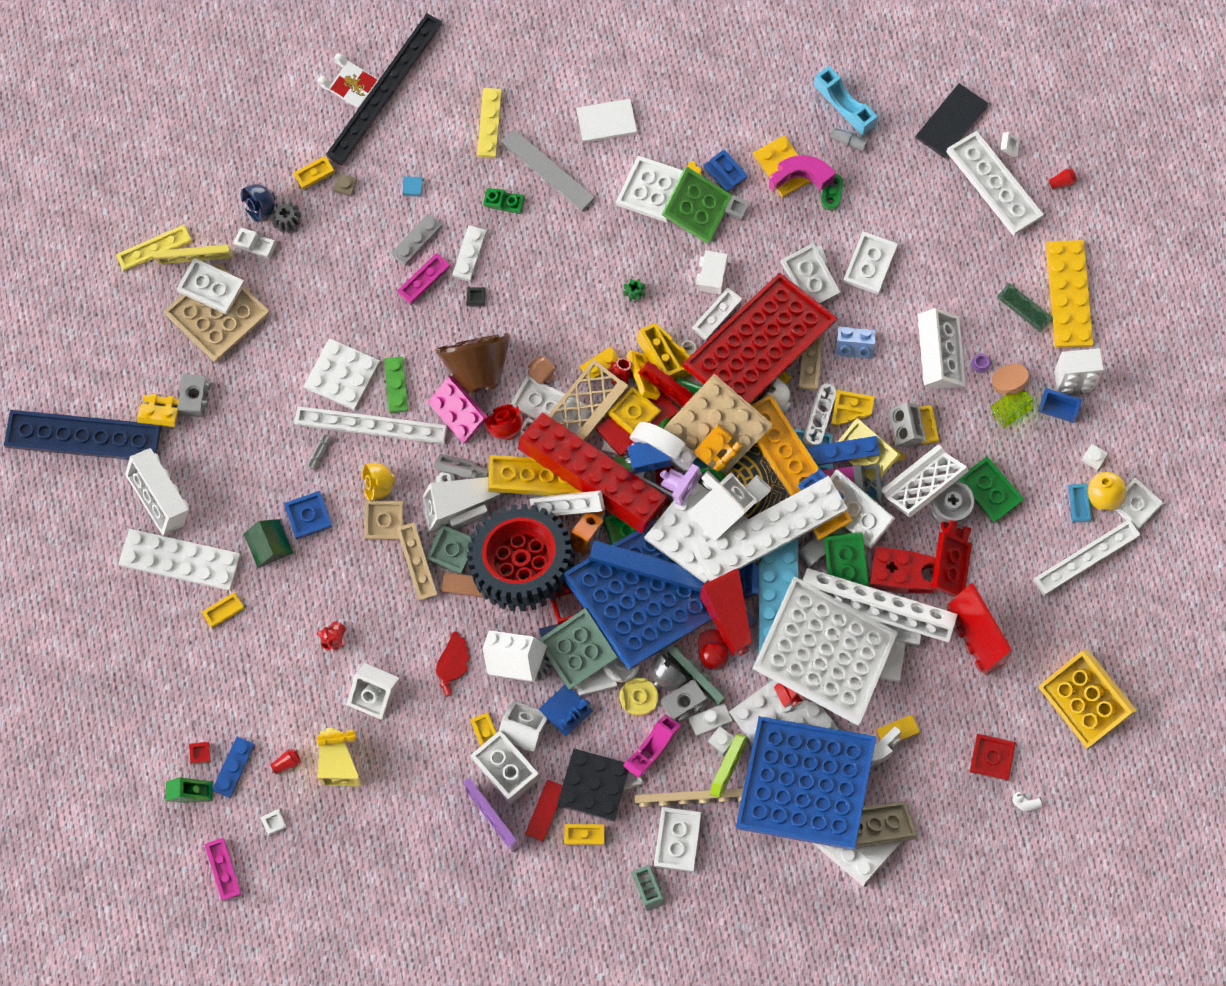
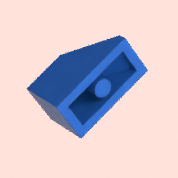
(646, 458)

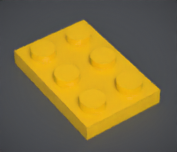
(774, 153)

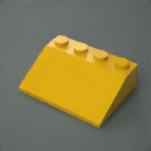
(1087, 698)

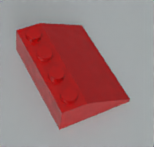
(979, 630)

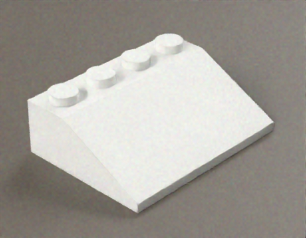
(862, 862)

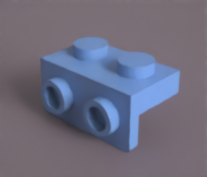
(855, 342)

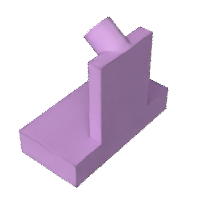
(681, 484)

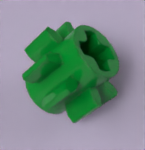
(637, 293)

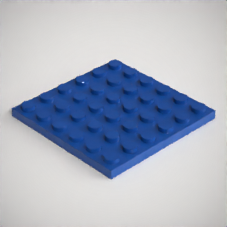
(634, 610)
(806, 783)

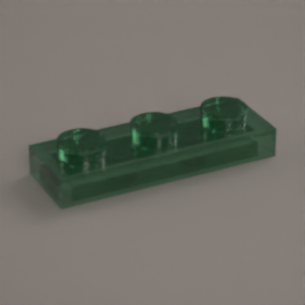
(1024, 307)

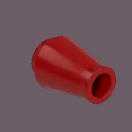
(1064, 178)
(286, 761)

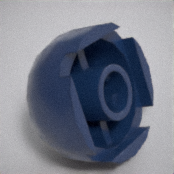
(258, 199)

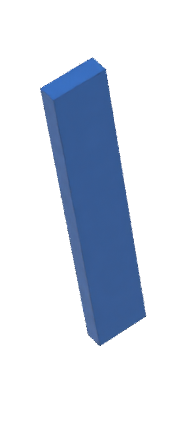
(643, 565)

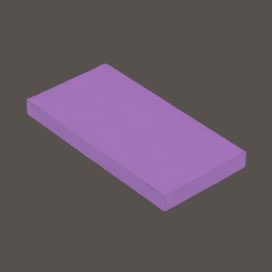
(490, 815)

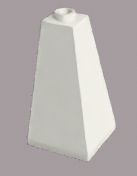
(454, 498)

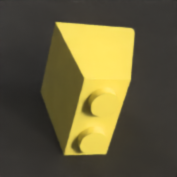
(336, 765)

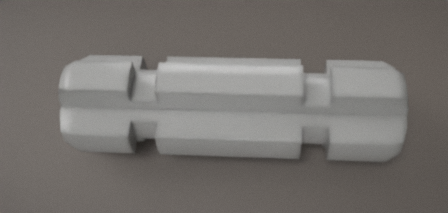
(319, 452)

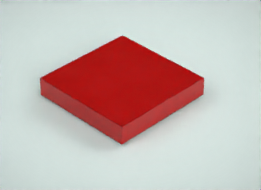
(992, 757)

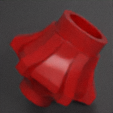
(621, 370)
(332, 636)

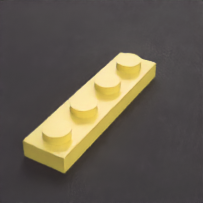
(489, 123)

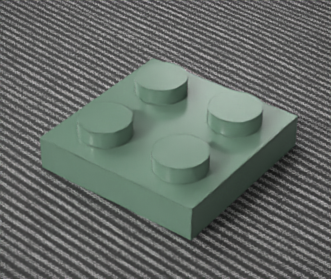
(450, 550)

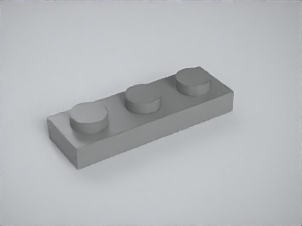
(416, 239)

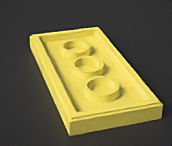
(189, 254)

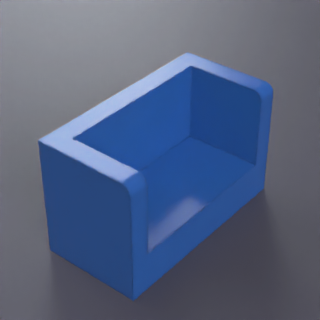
(1059, 405)

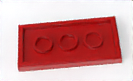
(619, 438)

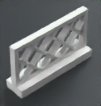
(918, 475)

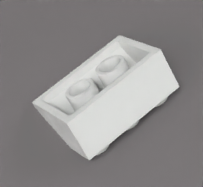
(513, 655)

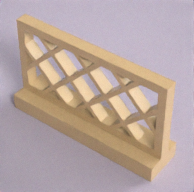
(600, 414)

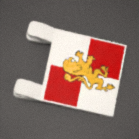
(351, 83)

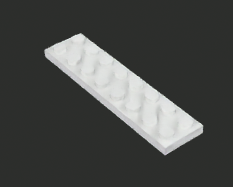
(770, 529)

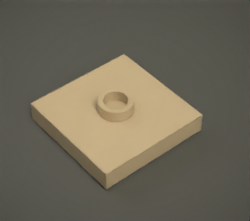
(382, 520)

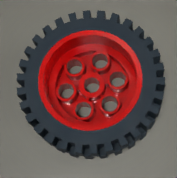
(499, 538)

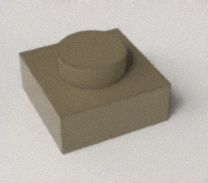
(345, 185)

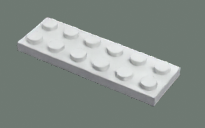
(995, 183)
(179, 559)

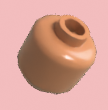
(541, 370)

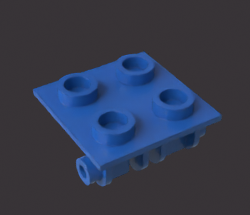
(566, 710)

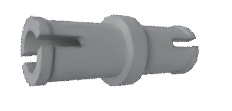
(848, 139)

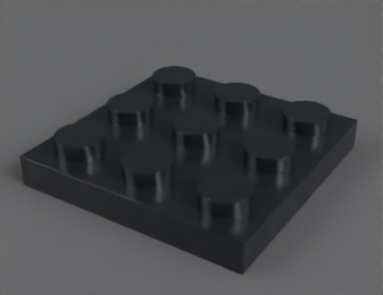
(593, 785)

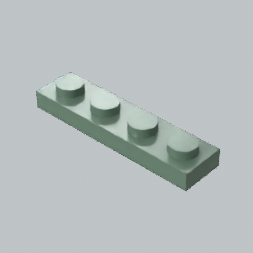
(701, 679)

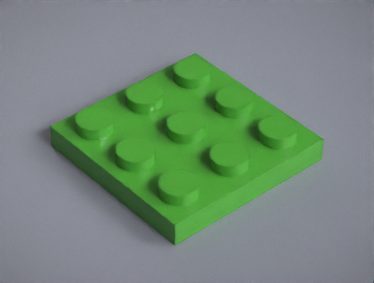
(696, 205)

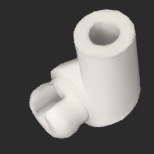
(1024, 804)

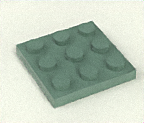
(578, 648)

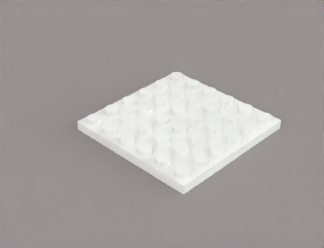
(825, 650)

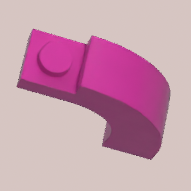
(805, 167)
(653, 746)

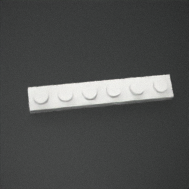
(1086, 557)

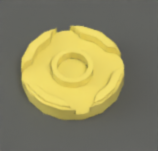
(644, 698)

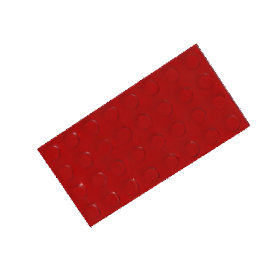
(761, 339)

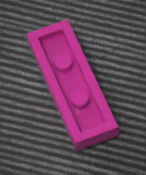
(423, 278)
(222, 869)

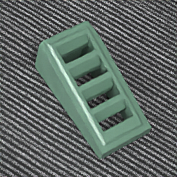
(655, 902)

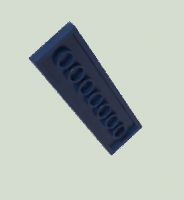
(79, 435)

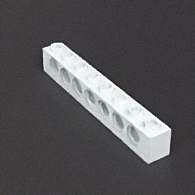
(886, 606)

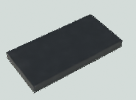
(951, 120)

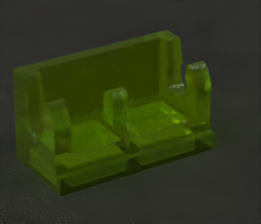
(1011, 407)

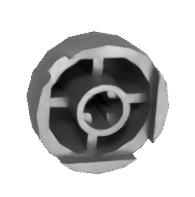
(666, 673)

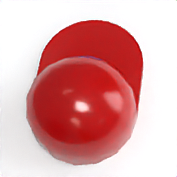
(712, 650)

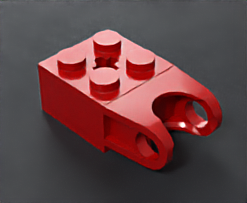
(906, 574)

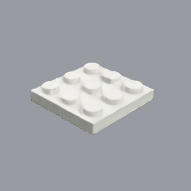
(648, 188)
(341, 374)

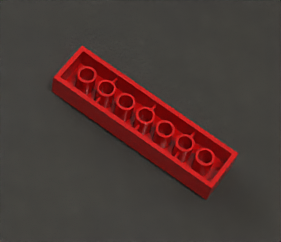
(592, 470)

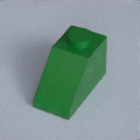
(188, 790)

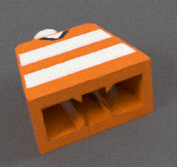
(587, 531)

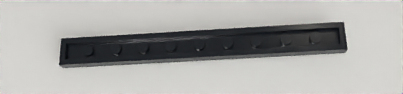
(384, 89)

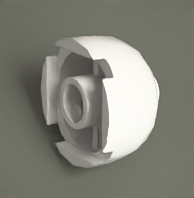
(780, 393)

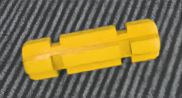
(336, 738)

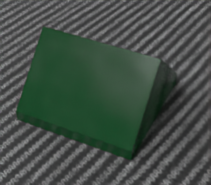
(267, 542)

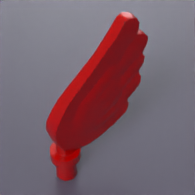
(452, 662)

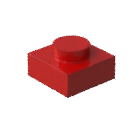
(200, 753)

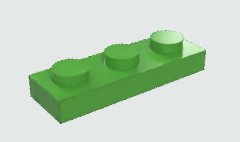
(396, 384)

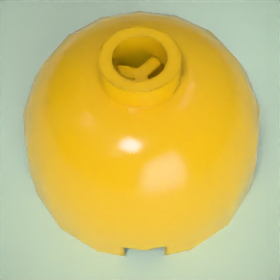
(377, 479)
(1107, 491)

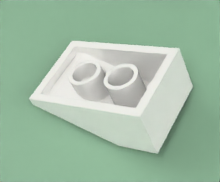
(505, 767)

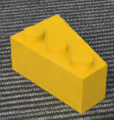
(662, 351)

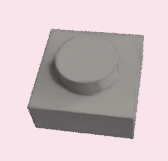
(737, 207)

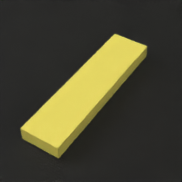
(144, 252)

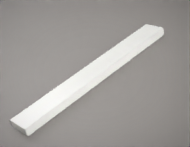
(371, 425)

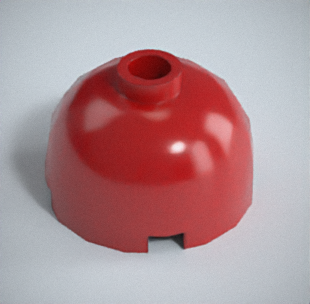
(504, 422)

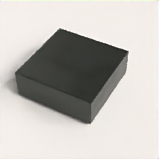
(476, 296)

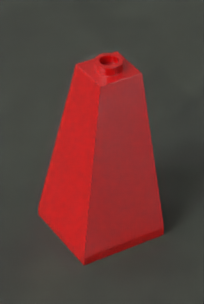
(727, 608)

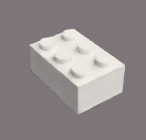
(1078, 371)

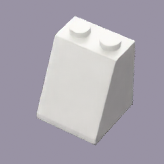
(722, 506)

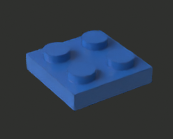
(308, 515)

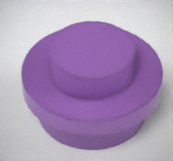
(981, 363)

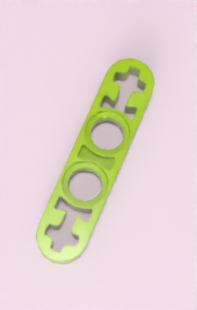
(728, 765)

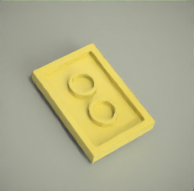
(887, 453)

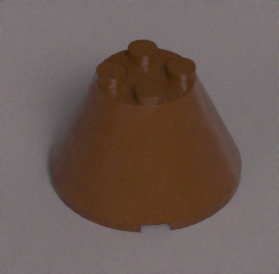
(476, 361)

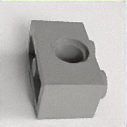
(190, 385)
(689, 692)

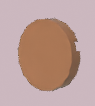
(1010, 379)

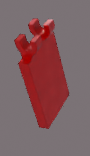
(952, 559)

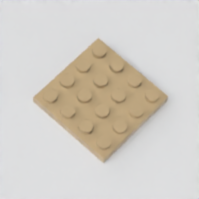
(213, 330)
(713, 405)

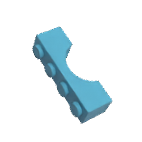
(857, 114)

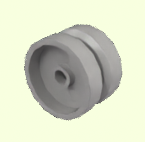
(962, 500)

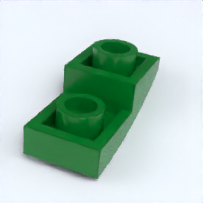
(503, 201)

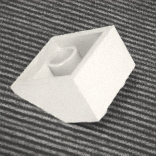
(372, 690)
(523, 725)

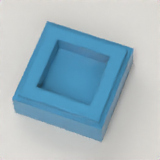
(412, 186)

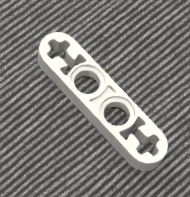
(822, 417)

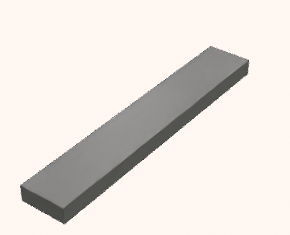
(548, 170)

